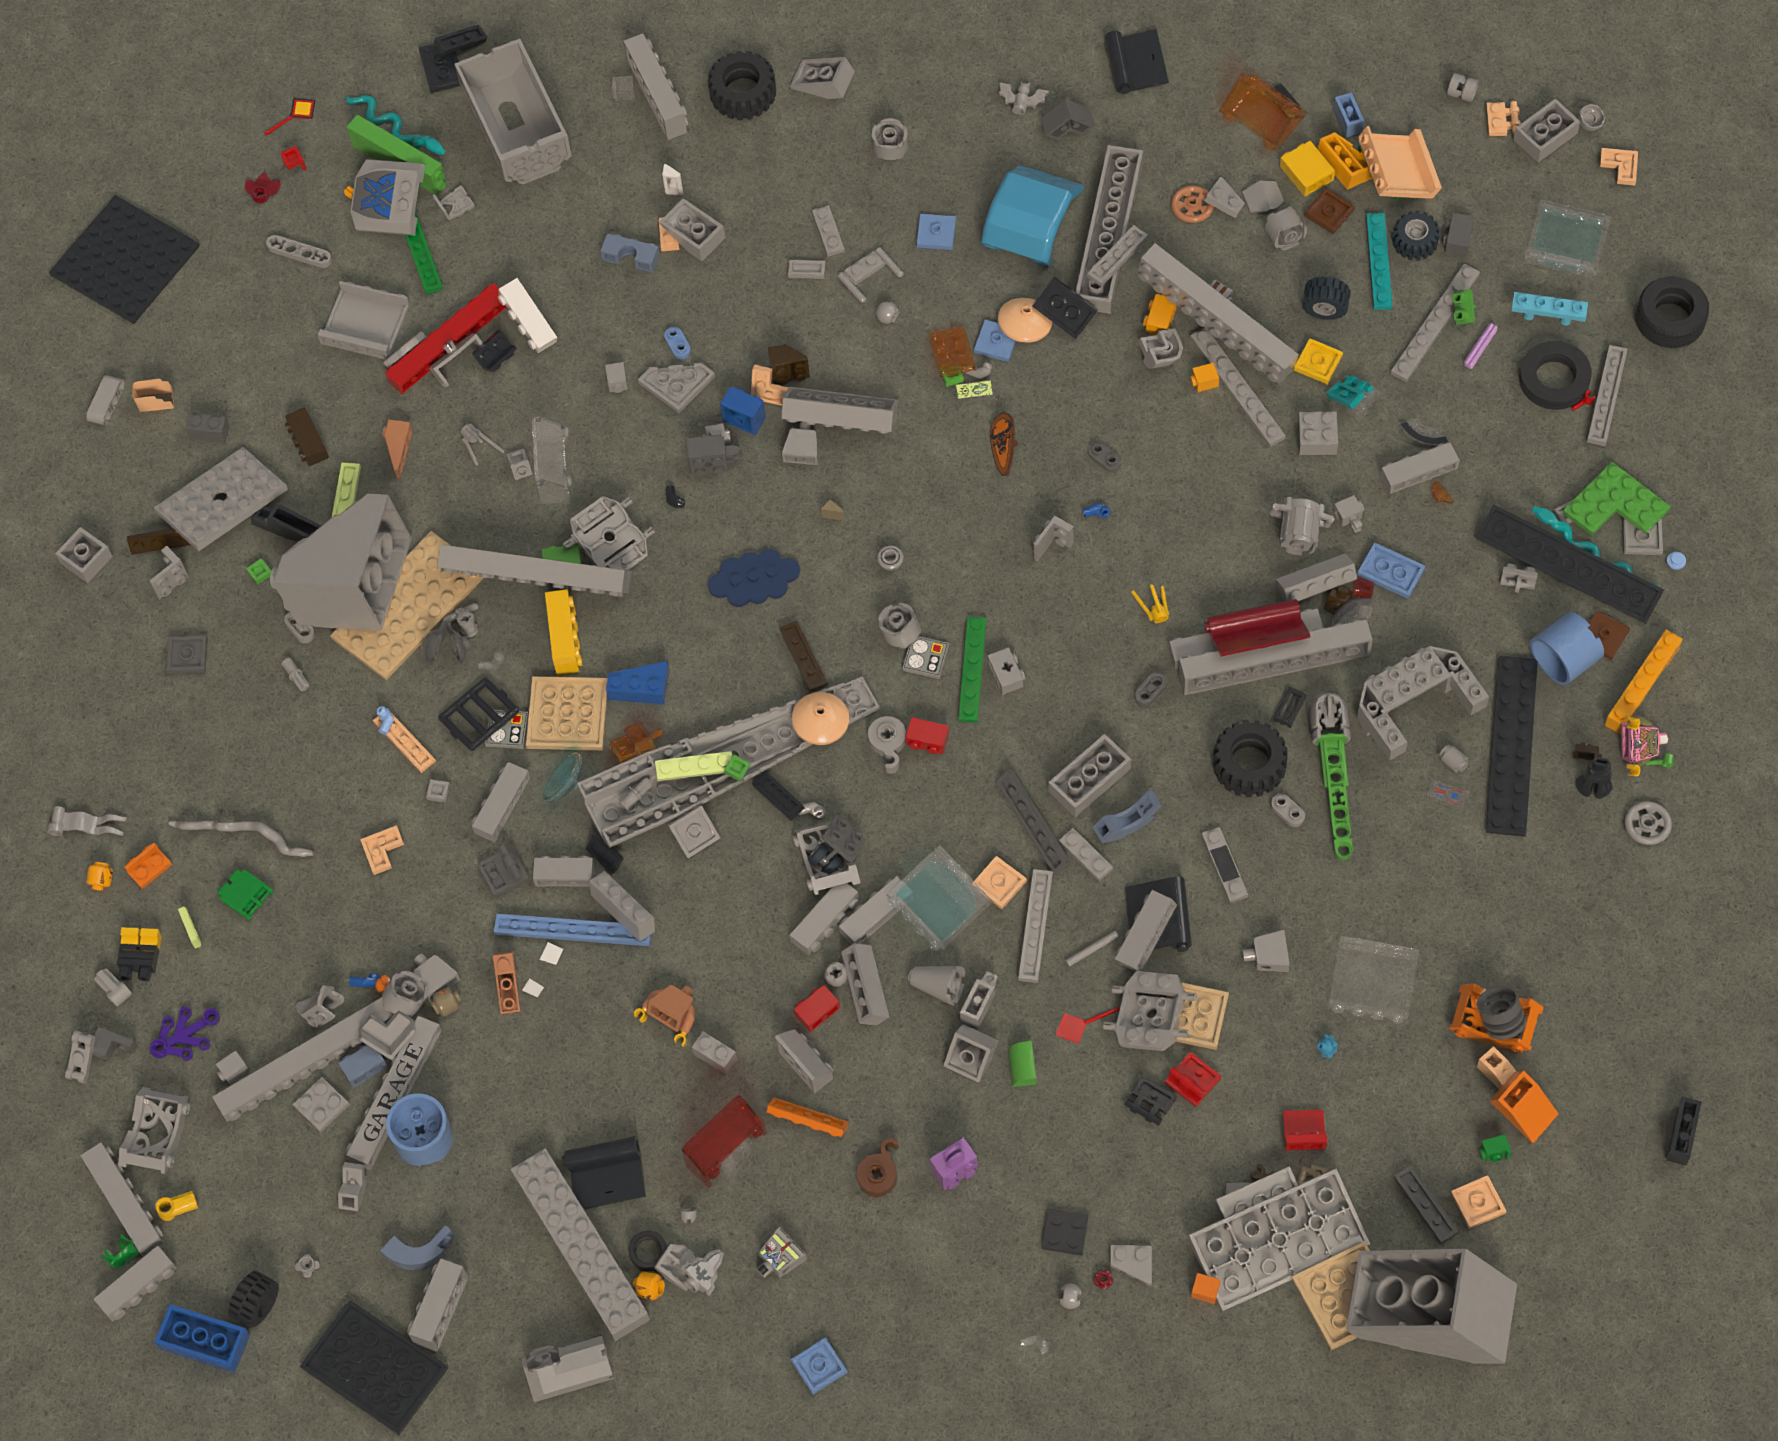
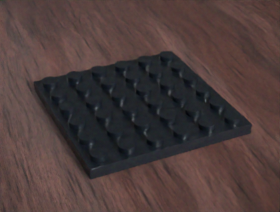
(124, 259)

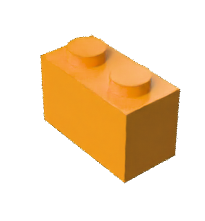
(1160, 315)

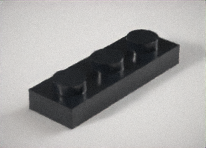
(460, 39)

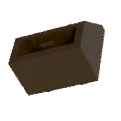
(787, 364)

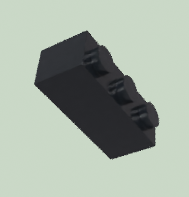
(1684, 1131)

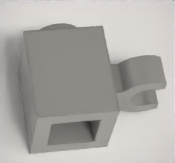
(1349, 512)

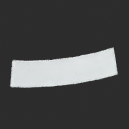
(551, 954)

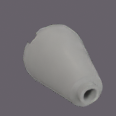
(939, 981)

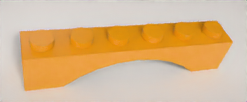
(1643, 681)

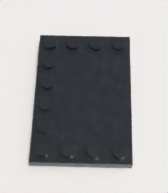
(374, 1367)

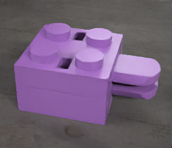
(954, 1164)

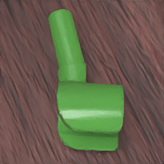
(1666, 762)

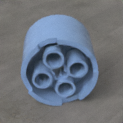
(1566, 648)
(414, 1115)

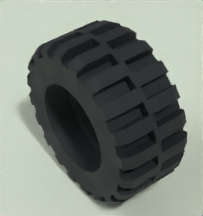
(746, 103)
(1255, 736)

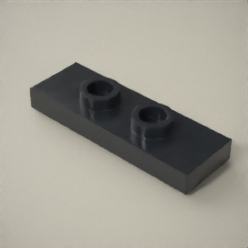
(778, 796)

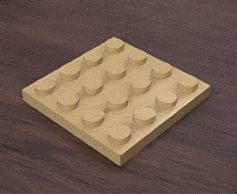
(567, 713)
(1328, 1293)

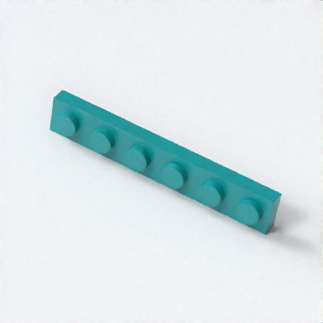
(1379, 261)

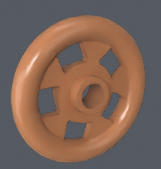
(1189, 217)

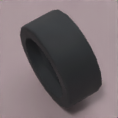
(636, 1240)

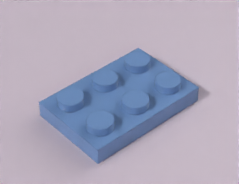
(1391, 570)

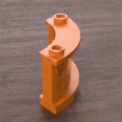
(1461, 1030)

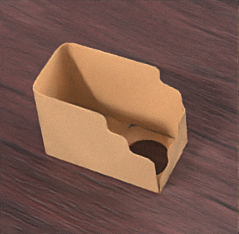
(152, 387)

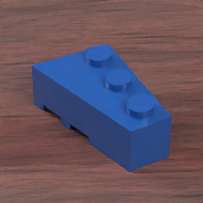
(639, 684)

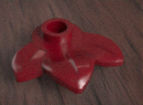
(262, 186)

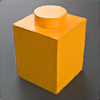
(1204, 377)

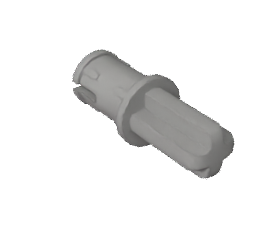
(295, 674)
(635, 794)

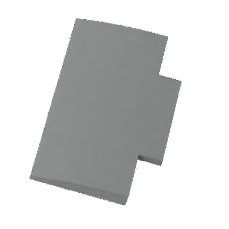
(1275, 1233)

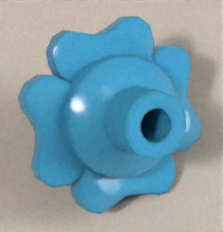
(1327, 1046)

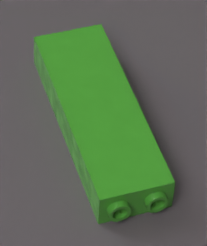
(386, 147)

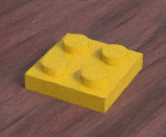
(1318, 361)

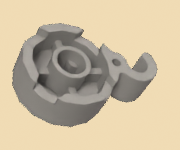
(887, 747)

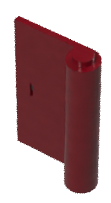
(1257, 627)

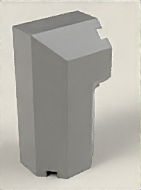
(567, 1369)

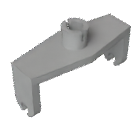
(452, 351)

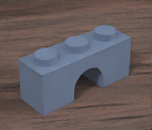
(617, 246)

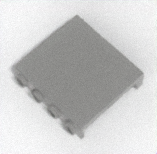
(365, 320)

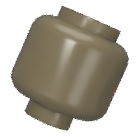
(445, 1002)

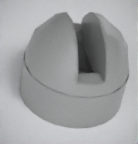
(688, 1214)

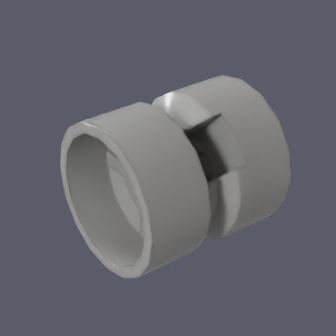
(1469, 88)

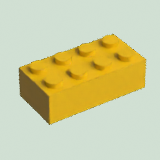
(563, 632)

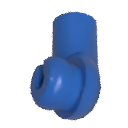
(363, 981)

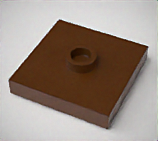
(1329, 211)
(1610, 633)

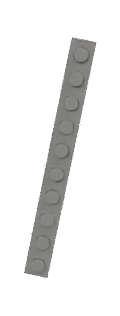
(297, 1063)

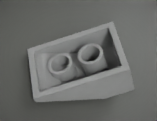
(823, 77)
(693, 229)

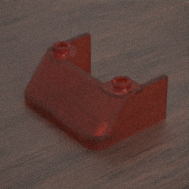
(720, 1138)

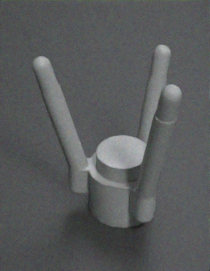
(471, 434)

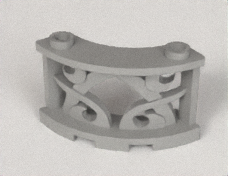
(820, 879)
(132, 1153)

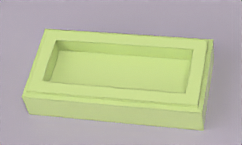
(190, 927)

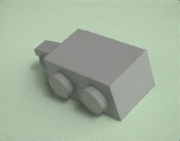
(979, 1000)

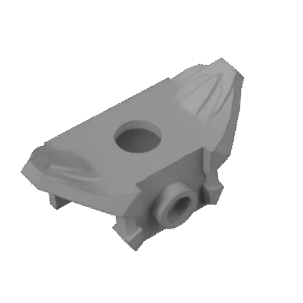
(314, 1011)

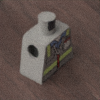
(780, 1255)

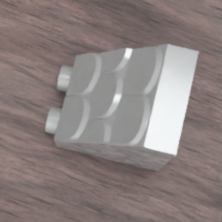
(346, 568)
(1433, 1303)

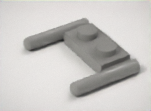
(866, 267)

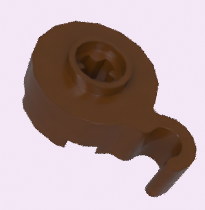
(878, 1163)

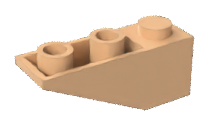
(1495, 1067)

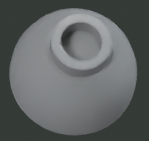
(890, 558)

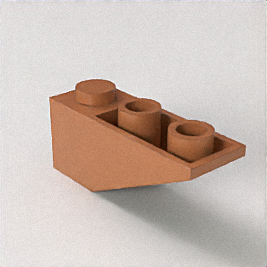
(506, 982)

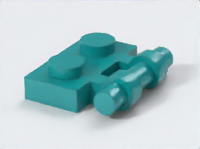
(1349, 392)

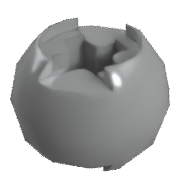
(887, 312)
(830, 972)
(1070, 1296)

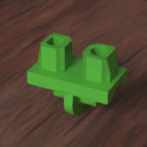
(1463, 307)

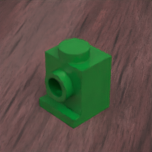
(1495, 1149)

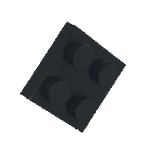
(1065, 1231)

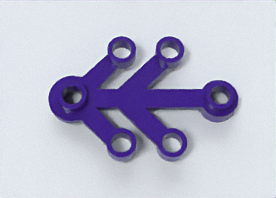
(182, 1034)

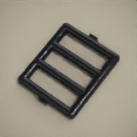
(472, 694)

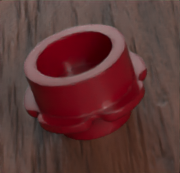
(1103, 1274)

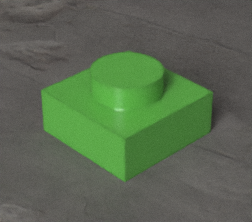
(953, 379)
(259, 571)
(737, 768)

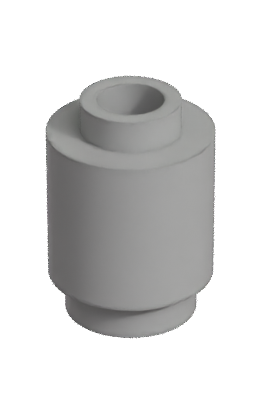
(1453, 758)

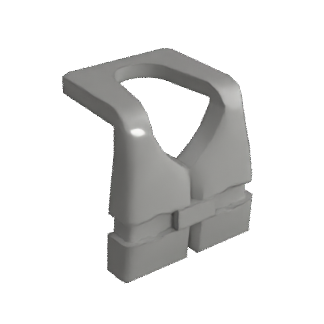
(458, 200)

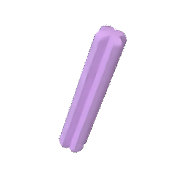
(1480, 345)

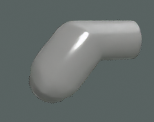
(981, 372)
(814, 809)

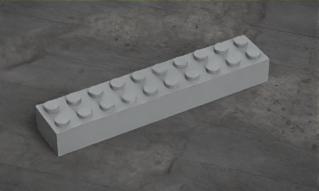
(1110, 220)
(1217, 314)
(536, 569)
(1323, 648)
(580, 1245)

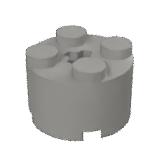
(890, 139)
(1285, 228)
(899, 625)
(404, 993)

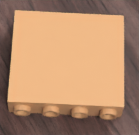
(1400, 164)

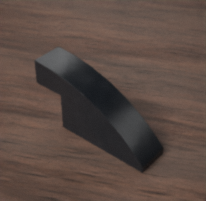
(284, 522)

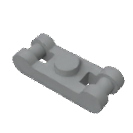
(80, 1056)

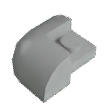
(1161, 349)

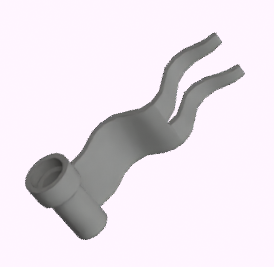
(81, 821)

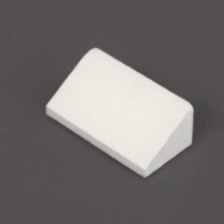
(672, 181)

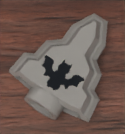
(702, 1272)

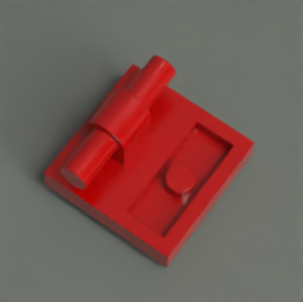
(1192, 1079)

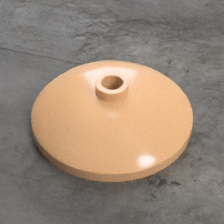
(1022, 321)
(824, 727)

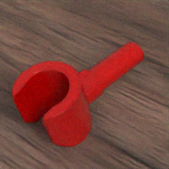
(1586, 400)

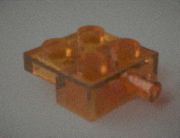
(634, 743)

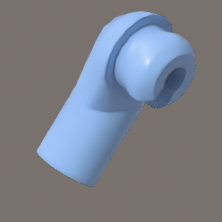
(386, 718)

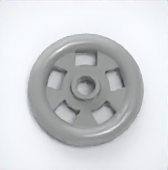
(1650, 807)

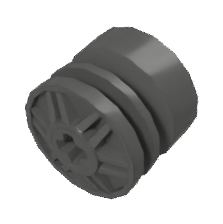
(1501, 1012)

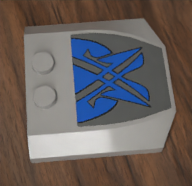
(386, 197)

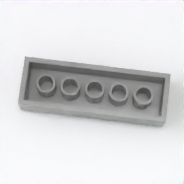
(656, 86)
(840, 409)

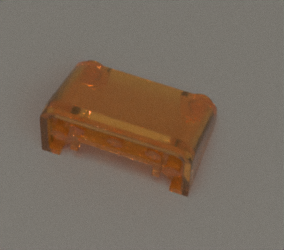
(1262, 110)

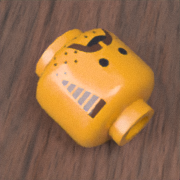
(99, 876)
(648, 1285)

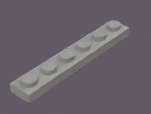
(1607, 395)
(1035, 926)

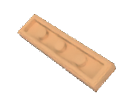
(408, 744)

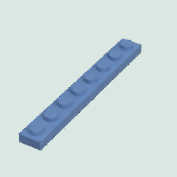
(565, 929)

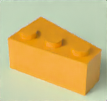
(1347, 162)

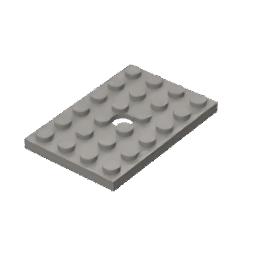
(202, 519)

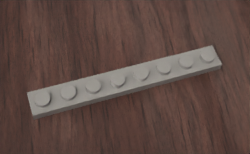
(1433, 324)
(1238, 387)

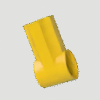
(179, 1205)

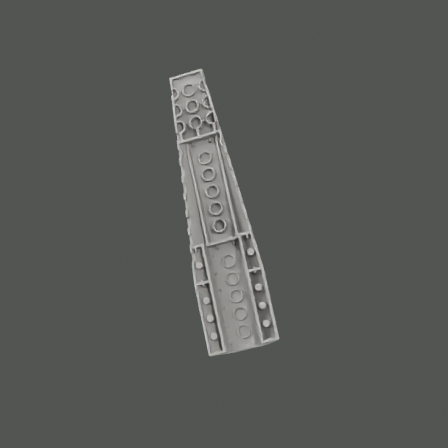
(758, 740)

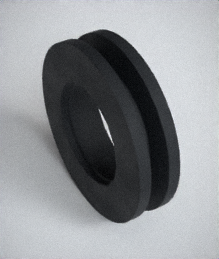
(1555, 352)

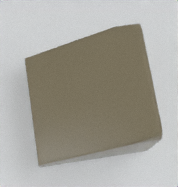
(832, 511)

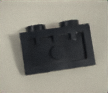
(494, 352)

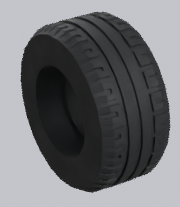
(1669, 332)

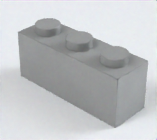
(563, 871)

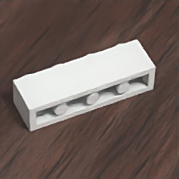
(527, 316)

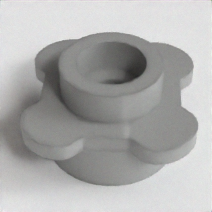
(301, 1265)

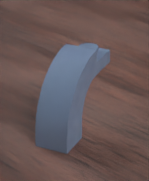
(1117, 826)
(418, 1257)

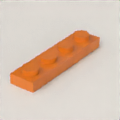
(808, 1117)

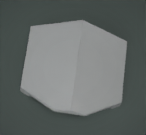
(1263, 196)
(671, 1261)

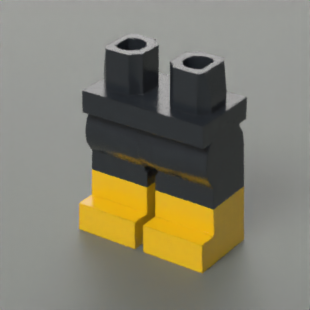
(138, 952)

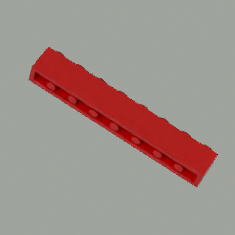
(426, 353)

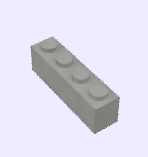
(1419, 467)
(1317, 578)
(500, 802)
(622, 906)
(870, 916)
(824, 917)
(1145, 931)
(865, 984)
(135, 1283)

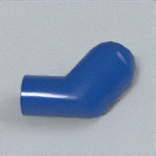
(1096, 509)

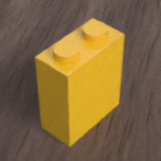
(1307, 168)

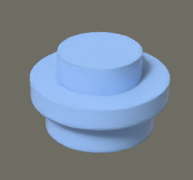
(1676, 560)

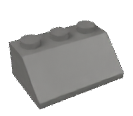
(804, 1059)

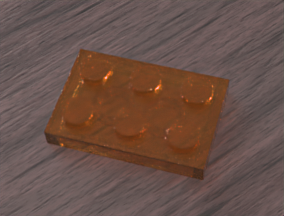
(952, 351)

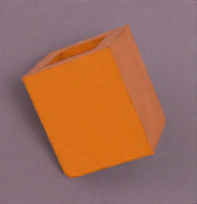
(1205, 1288)

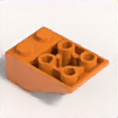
(1525, 1105)

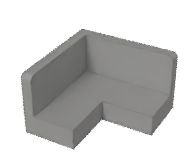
(387, 1037)

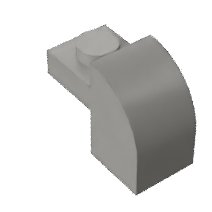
(353, 1187)

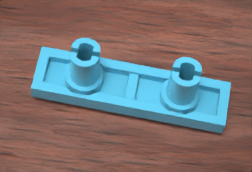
(1549, 306)

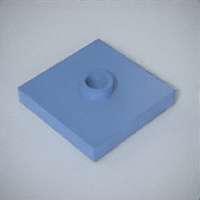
(936, 231)
(994, 342)
(819, 1366)

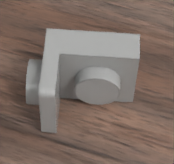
(519, 464)

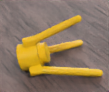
(1159, 613)

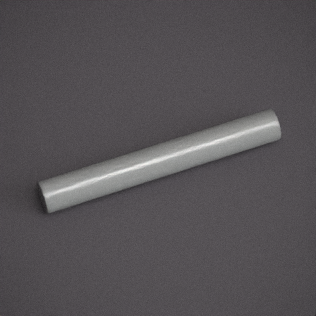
(1092, 948)

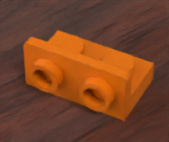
(147, 865)

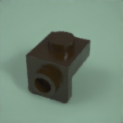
(1337, 598)
(1586, 751)

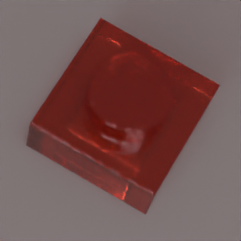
(1363, 588)

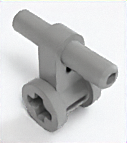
(465, 619)

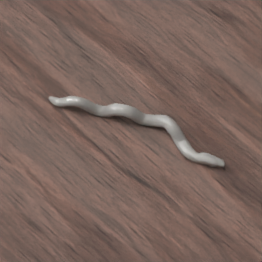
(265, 830)

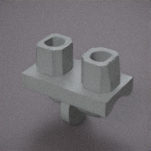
(1519, 578)

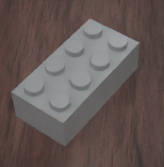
(1089, 775)
(438, 1305)

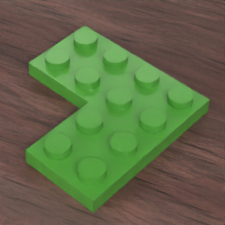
(1612, 493)

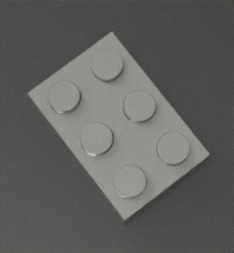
(1546, 130)

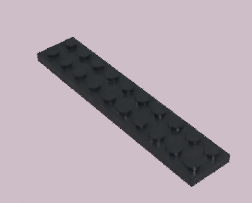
(1570, 564)
(1512, 746)

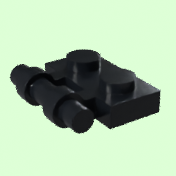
(1153, 1095)

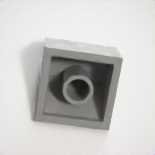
(970, 1053)

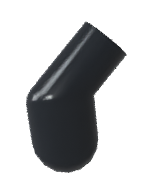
(672, 499)

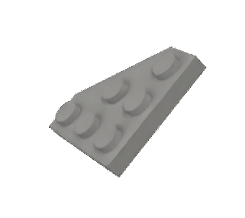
(677, 383)

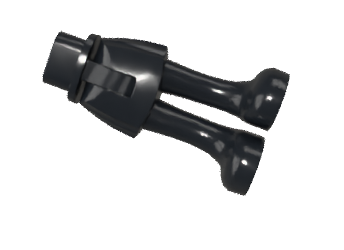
(1596, 772)

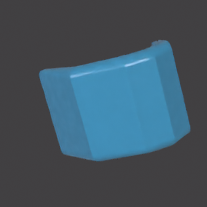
(1028, 213)

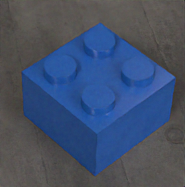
(743, 410)

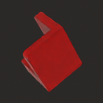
(292, 158)

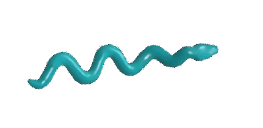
(416, 140)
(1548, 517)

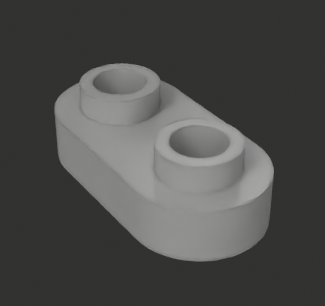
(298, 629)
(1287, 809)

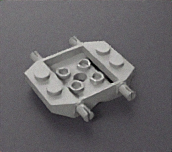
(619, 524)
(1134, 1026)

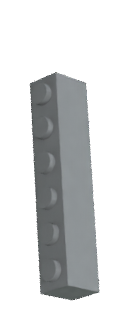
(121, 1198)

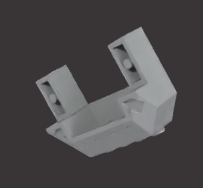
(1406, 681)

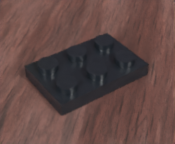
(439, 68)
(1065, 307)

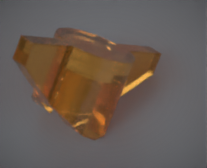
(1441, 493)

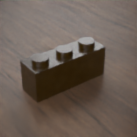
(305, 437)

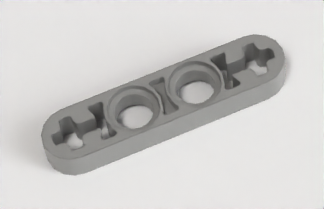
(300, 249)

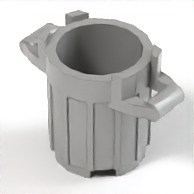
(1300, 524)

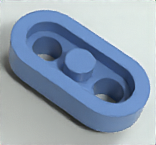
(676, 342)

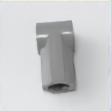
(114, 990)

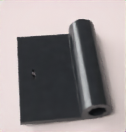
(1133, 61)
(1177, 930)
(605, 1169)

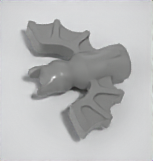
(1021, 99)

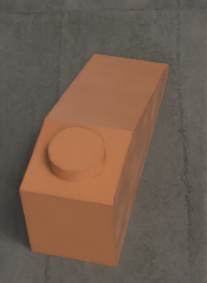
(398, 438)

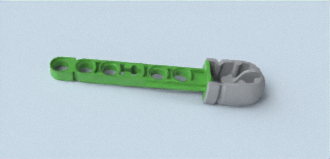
(1333, 745)

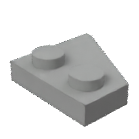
(1225, 198)
(1134, 1261)

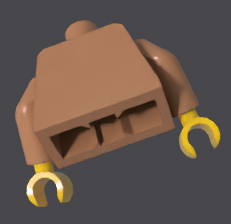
(671, 1008)

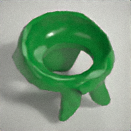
(127, 1253)

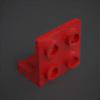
(1304, 1130)

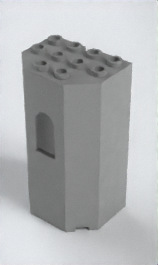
(511, 77)

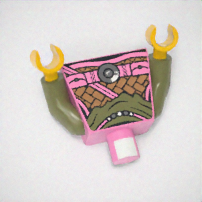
(1640, 743)

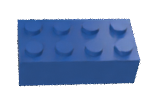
(202, 1338)

